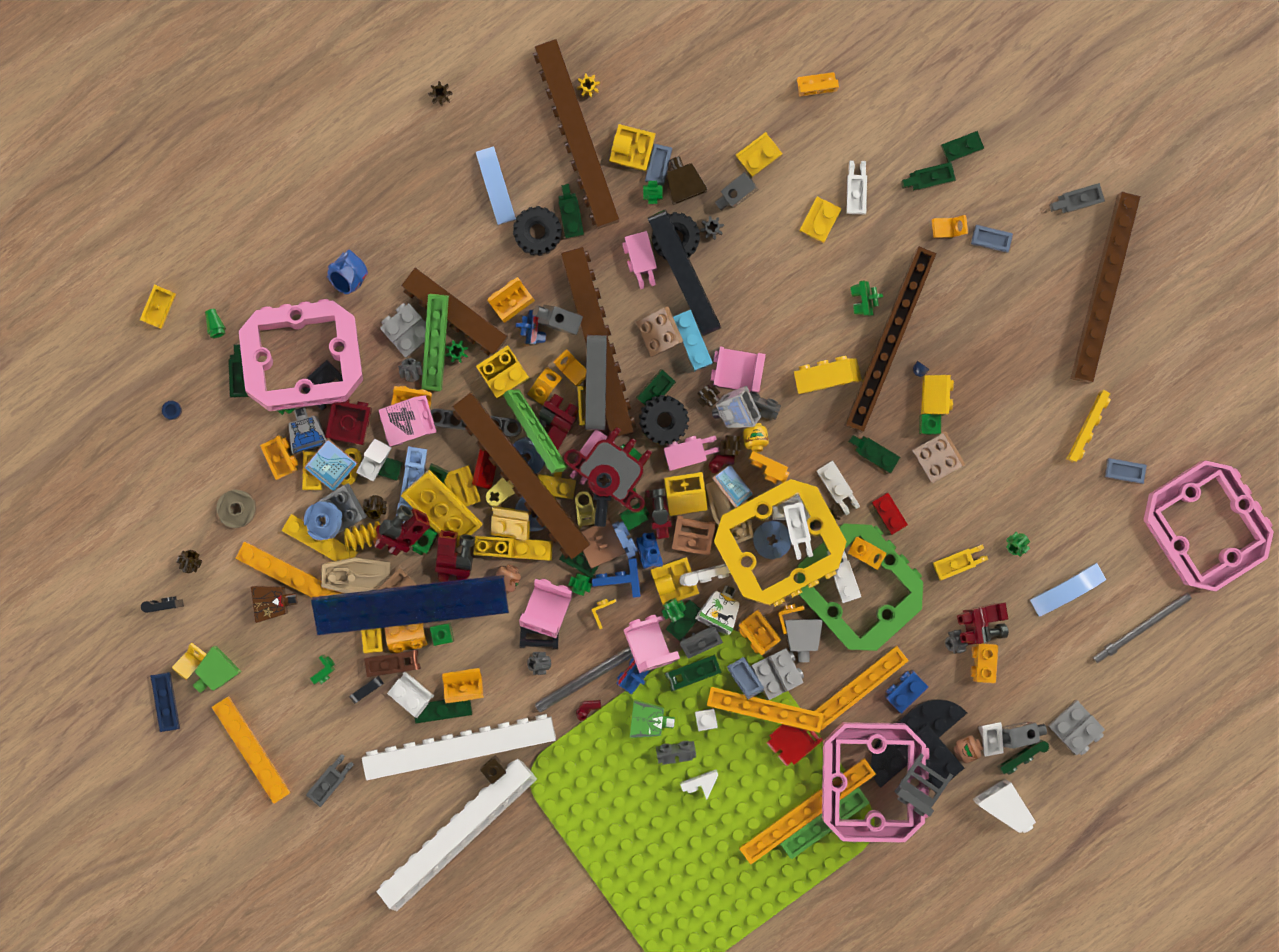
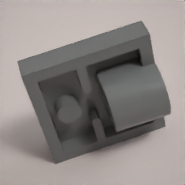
(348, 504)

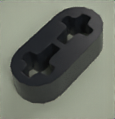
(366, 689)

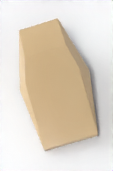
(721, 505)
(355, 574)

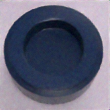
(171, 410)

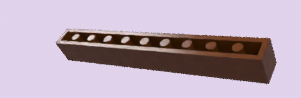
(576, 133)
(1105, 287)
(592, 323)
(890, 339)
(521, 475)

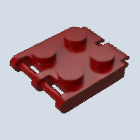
(793, 742)

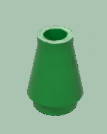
(215, 326)

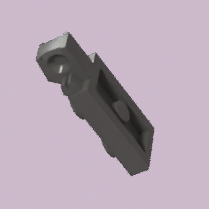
(1079, 199)

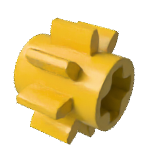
(591, 80)

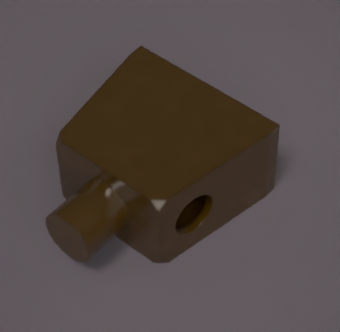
(684, 181)

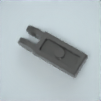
(328, 782)

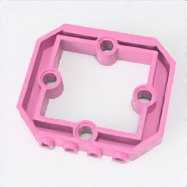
(281, 317)
(1244, 559)
(863, 733)

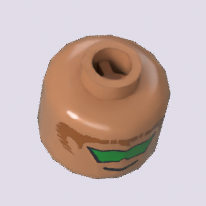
(511, 577)
(968, 749)

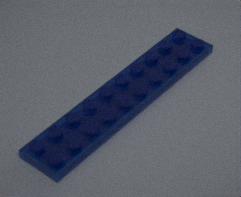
(410, 605)

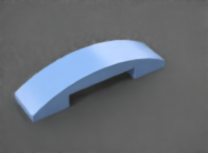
(495, 185)
(414, 469)
(1068, 590)

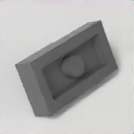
(701, 641)

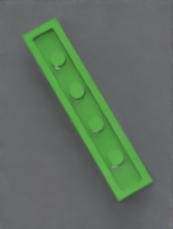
(435, 342)
(535, 431)
(817, 827)

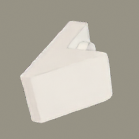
(374, 459)
(992, 739)
(705, 780)

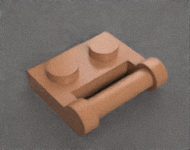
(690, 541)

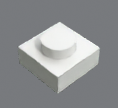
(706, 719)

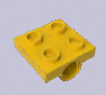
(632, 147)
(668, 581)

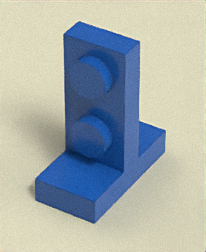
(621, 577)

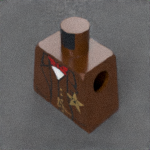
(271, 602)

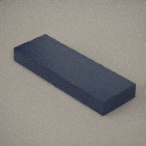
(165, 702)

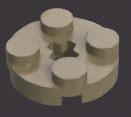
(241, 518)

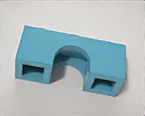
(693, 341)

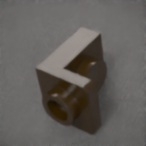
(493, 770)

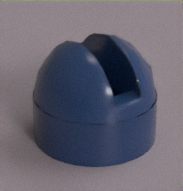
(920, 369)

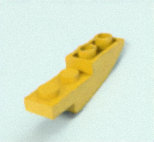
(513, 548)

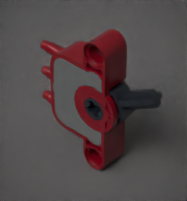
(618, 467)

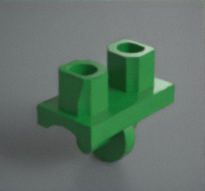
(863, 290)

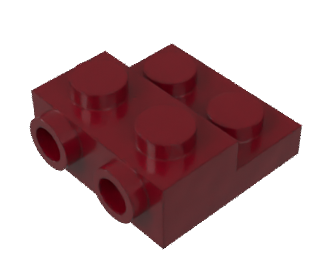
(349, 422)

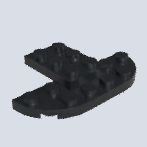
(929, 722)

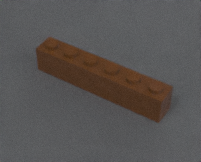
(459, 315)

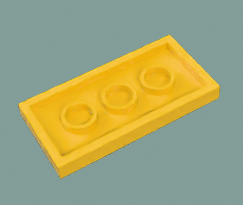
(441, 506)

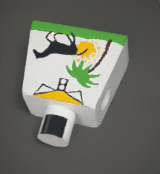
(720, 611)

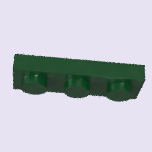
(440, 710)

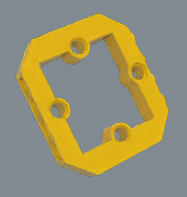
(817, 511)

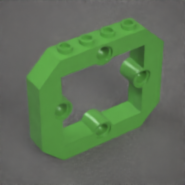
(900, 613)

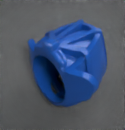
(347, 272)

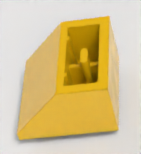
(502, 372)
(937, 394)
(685, 493)

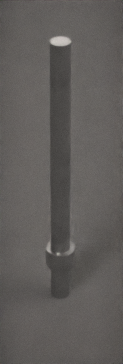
(1111, 649)

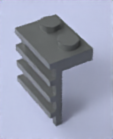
(912, 795)

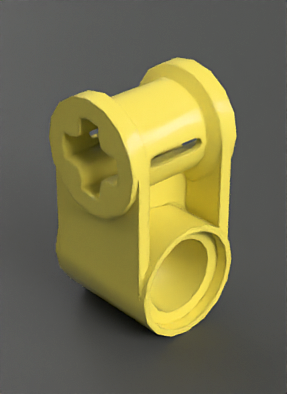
(504, 490)
(585, 511)

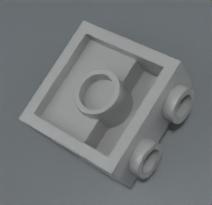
(405, 329)
(778, 673)
(1077, 728)

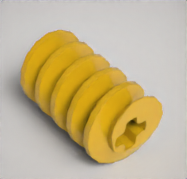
(360, 537)

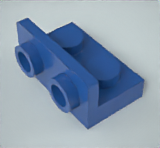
(905, 691)

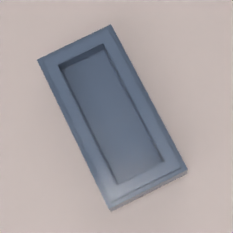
(658, 164)
(991, 238)
(1125, 471)
(745, 678)

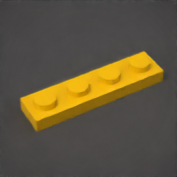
(1093, 419)
(331, 547)

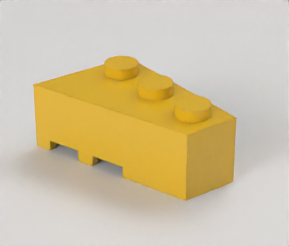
(827, 374)

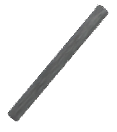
(584, 679)

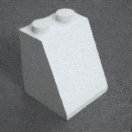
(1006, 805)

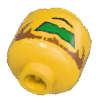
(756, 437)

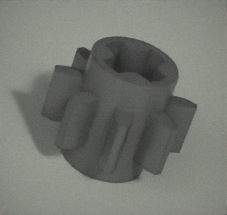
(715, 223)
(410, 369)
(954, 642)
(539, 663)

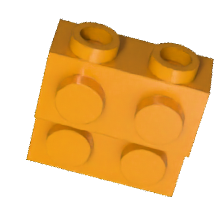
(773, 470)

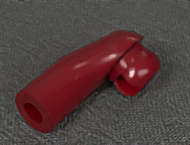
(719, 460)
(585, 708)

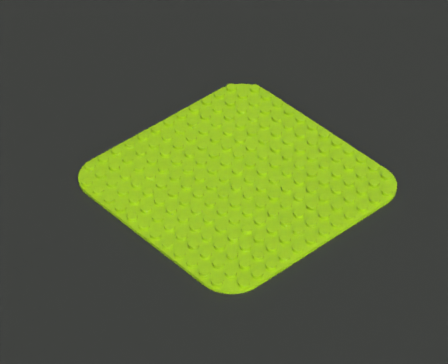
(671, 854)

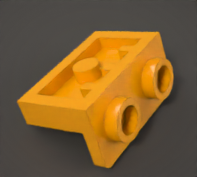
(817, 84)

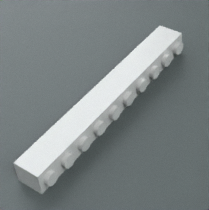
(458, 748)
(455, 835)

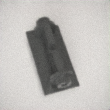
(767, 406)
(667, 752)

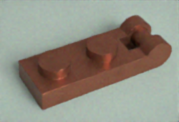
(391, 663)

